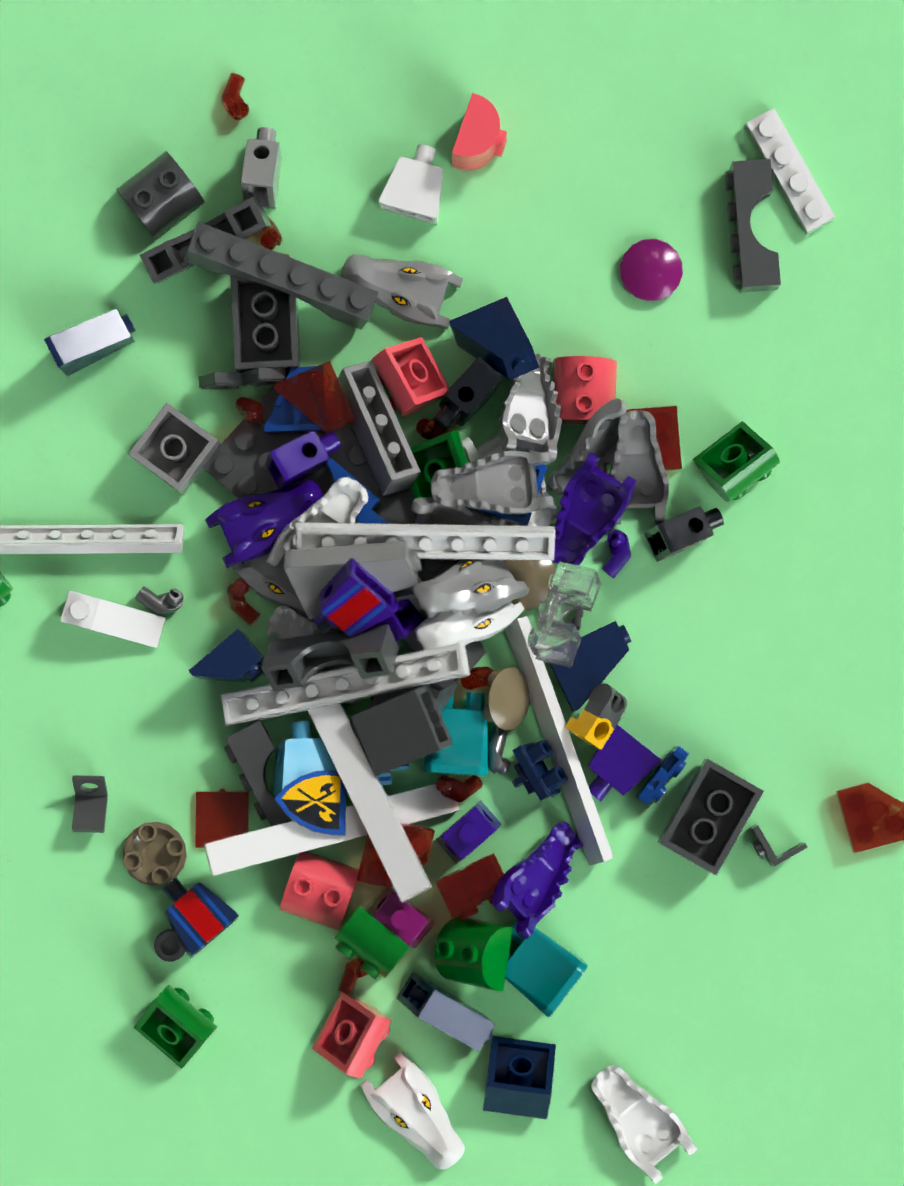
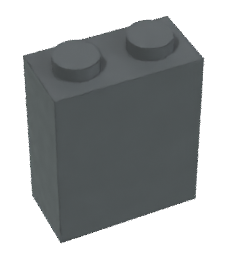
(401, 730)

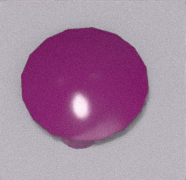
(651, 270)

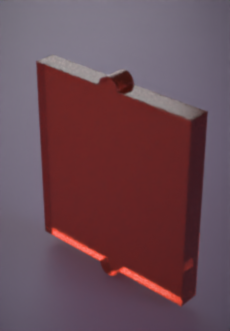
(220, 816)

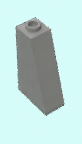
(314, 567)

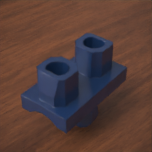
(534, 772)

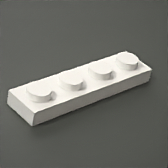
(790, 171)

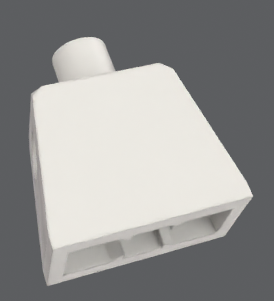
(414, 187)

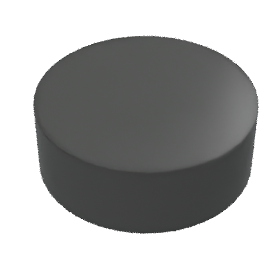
(168, 946)

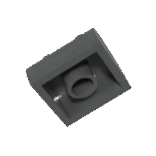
(161, 195)

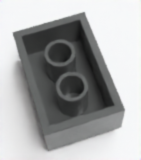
(264, 326)
(710, 816)

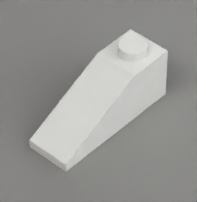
(113, 619)

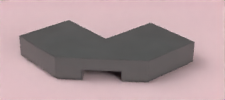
(233, 380)

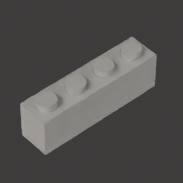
(378, 429)

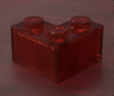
(470, 886)

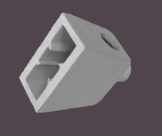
(262, 168)

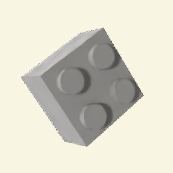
(174, 448)

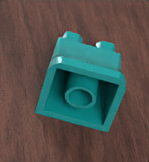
(469, 738)
(543, 970)

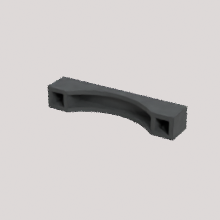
(237, 257)

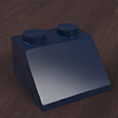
(232, 660)
(519, 1077)

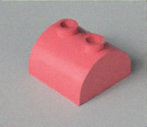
(478, 136)
(410, 376)
(583, 386)
(319, 890)
(352, 1035)

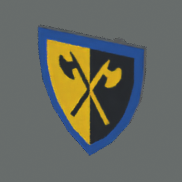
(316, 802)

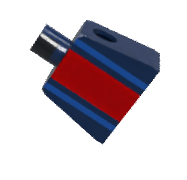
(196, 915)

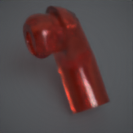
(249, 408)

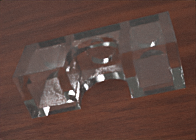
(569, 589)

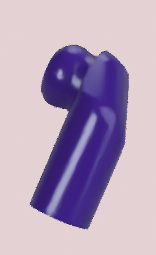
(619, 550)

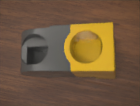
(599, 716)

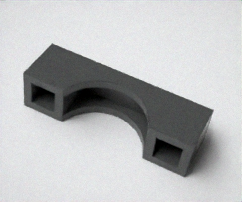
(241, 221)
(756, 266)
(296, 659)
(252, 750)

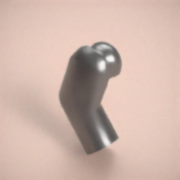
(160, 603)
(495, 751)

